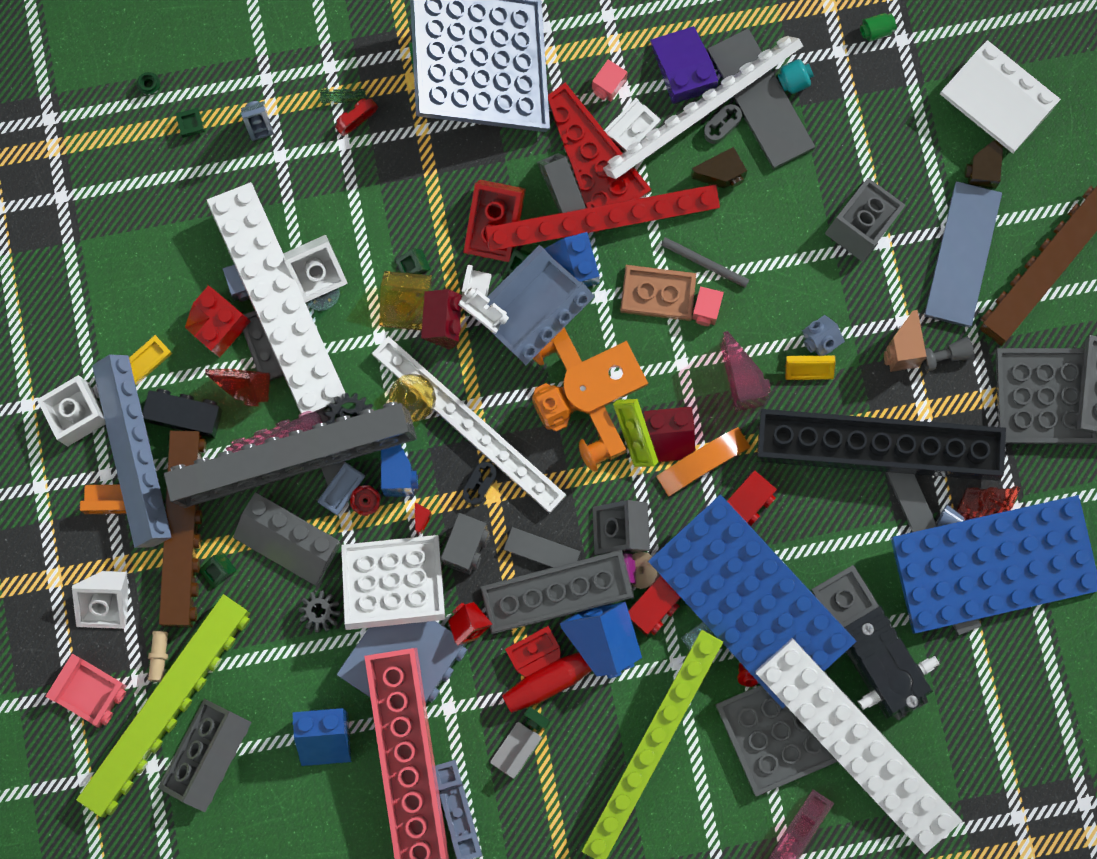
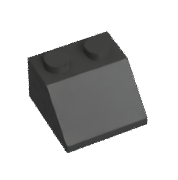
(621, 527)

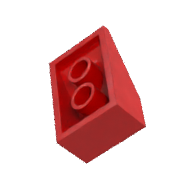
(492, 206)

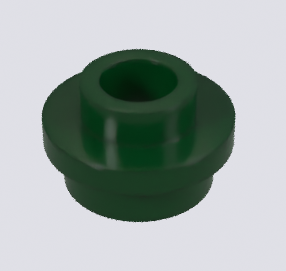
(148, 77)

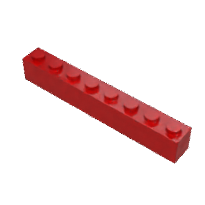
(661, 597)

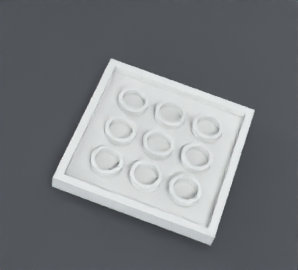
(392, 582)

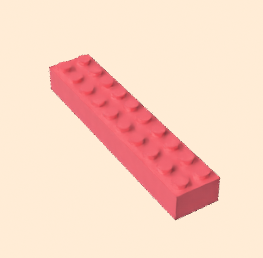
(406, 755)

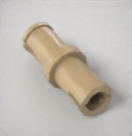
(158, 656)

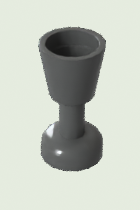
(956, 351)

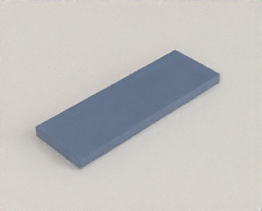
(963, 254)

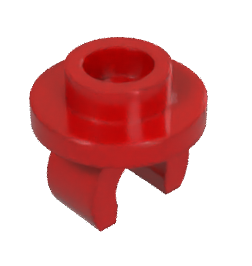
(745, 678)

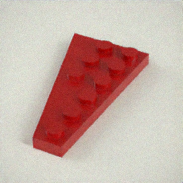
(589, 152)

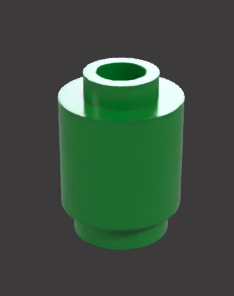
(878, 26)

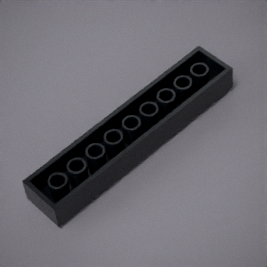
(881, 444)

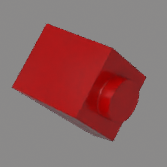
(468, 623)

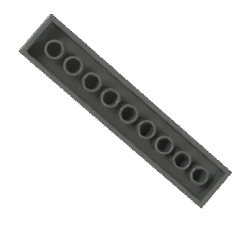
(290, 455)

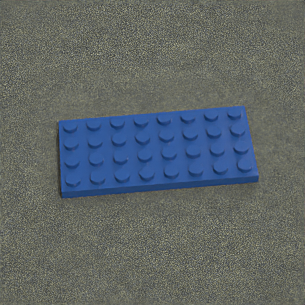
(995, 564)
(747, 592)

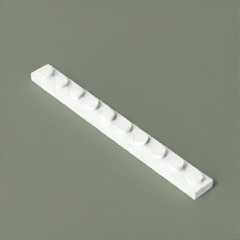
(696, 110)
(475, 429)

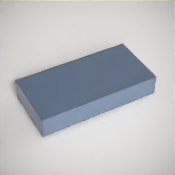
(341, 488)

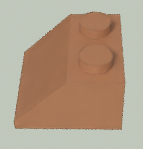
(907, 346)

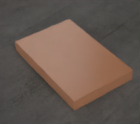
(658, 292)

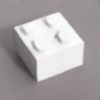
(72, 410)

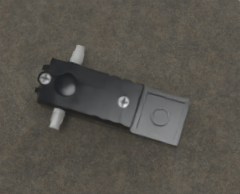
(879, 653)

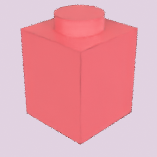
(609, 81)
(707, 306)

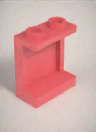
(87, 691)

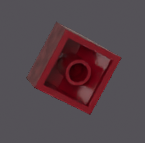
(441, 318)
(671, 432)

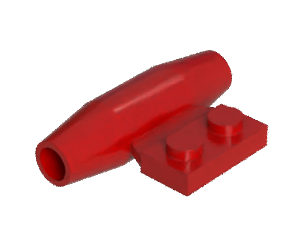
(544, 671)

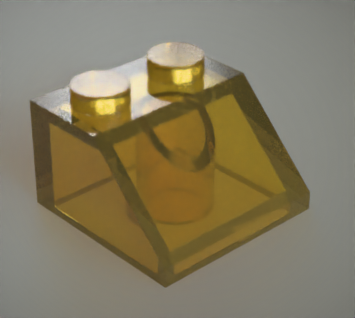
(403, 299)

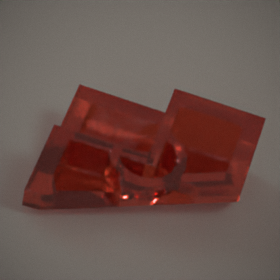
(988, 501)

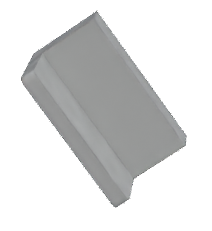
(516, 750)

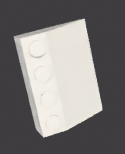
(1000, 96)

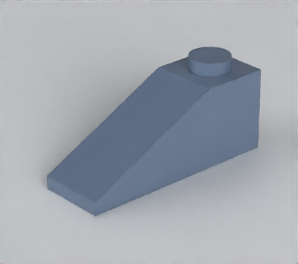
(257, 120)

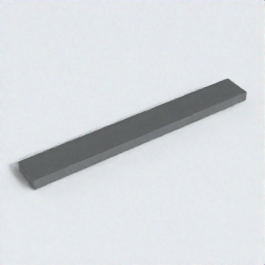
(919, 518)

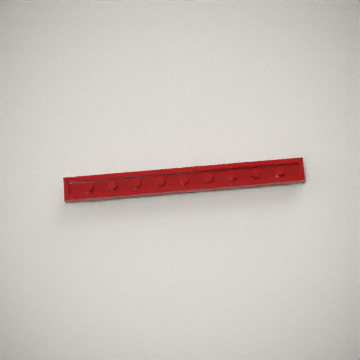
(602, 217)

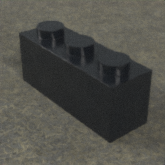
(182, 412)

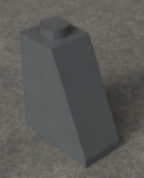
(561, 183)

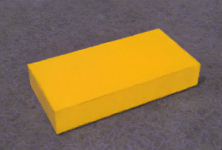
(148, 358)
(809, 367)

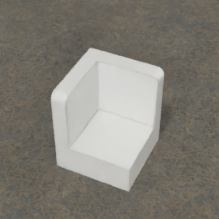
(476, 280)

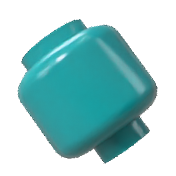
(795, 76)

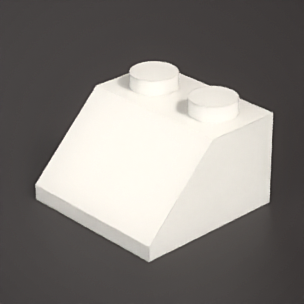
(315, 268)

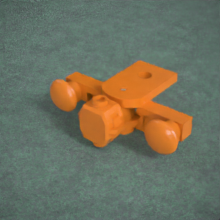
(588, 390)

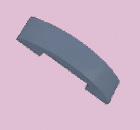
(457, 811)

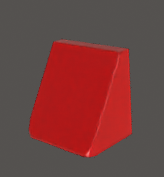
(422, 517)

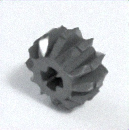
(313, 618)

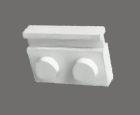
(632, 125)

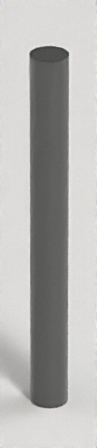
(705, 262)

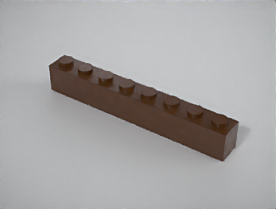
(1042, 271)
(180, 551)

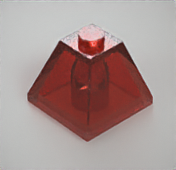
(242, 384)

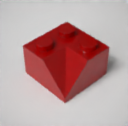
(215, 321)

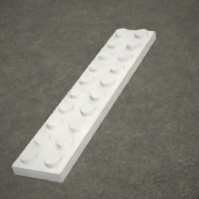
(276, 298)
(858, 746)

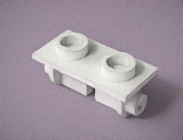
(476, 304)

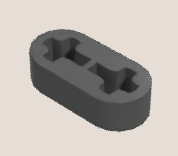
(718, 120)

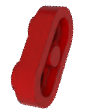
(349, 121)

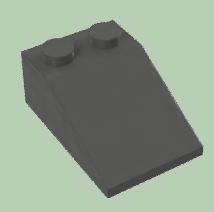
(865, 219)

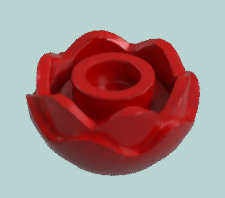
(373, 500)

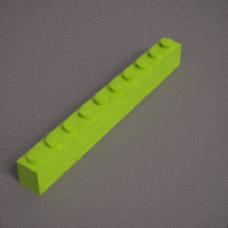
(163, 706)
(652, 746)

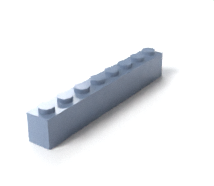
(131, 451)

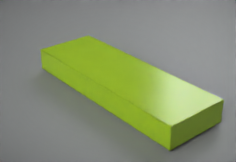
(635, 433)

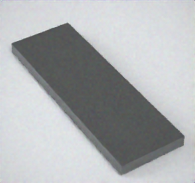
(763, 102)
(557, 592)

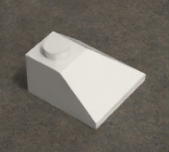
(101, 600)

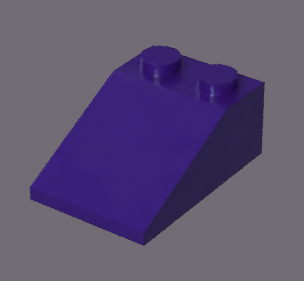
(684, 64)

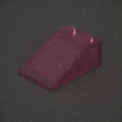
(744, 377)

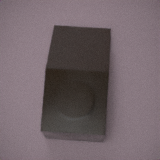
(986, 166)
(723, 170)

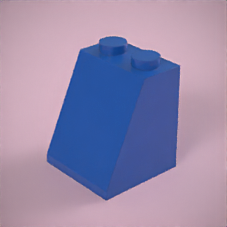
(604, 638)
(322, 736)

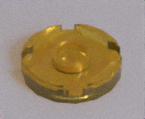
(415, 394)

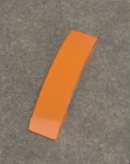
(703, 461)

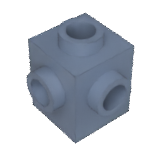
(822, 336)

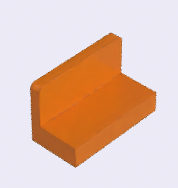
(103, 500)

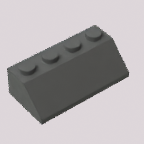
(286, 539)
(204, 755)

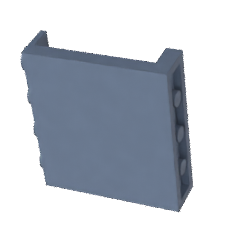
(539, 304)
(435, 652)

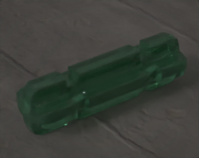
(342, 95)

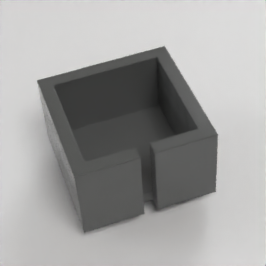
(465, 544)

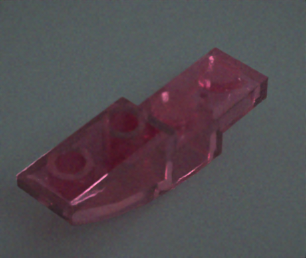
(803, 827)

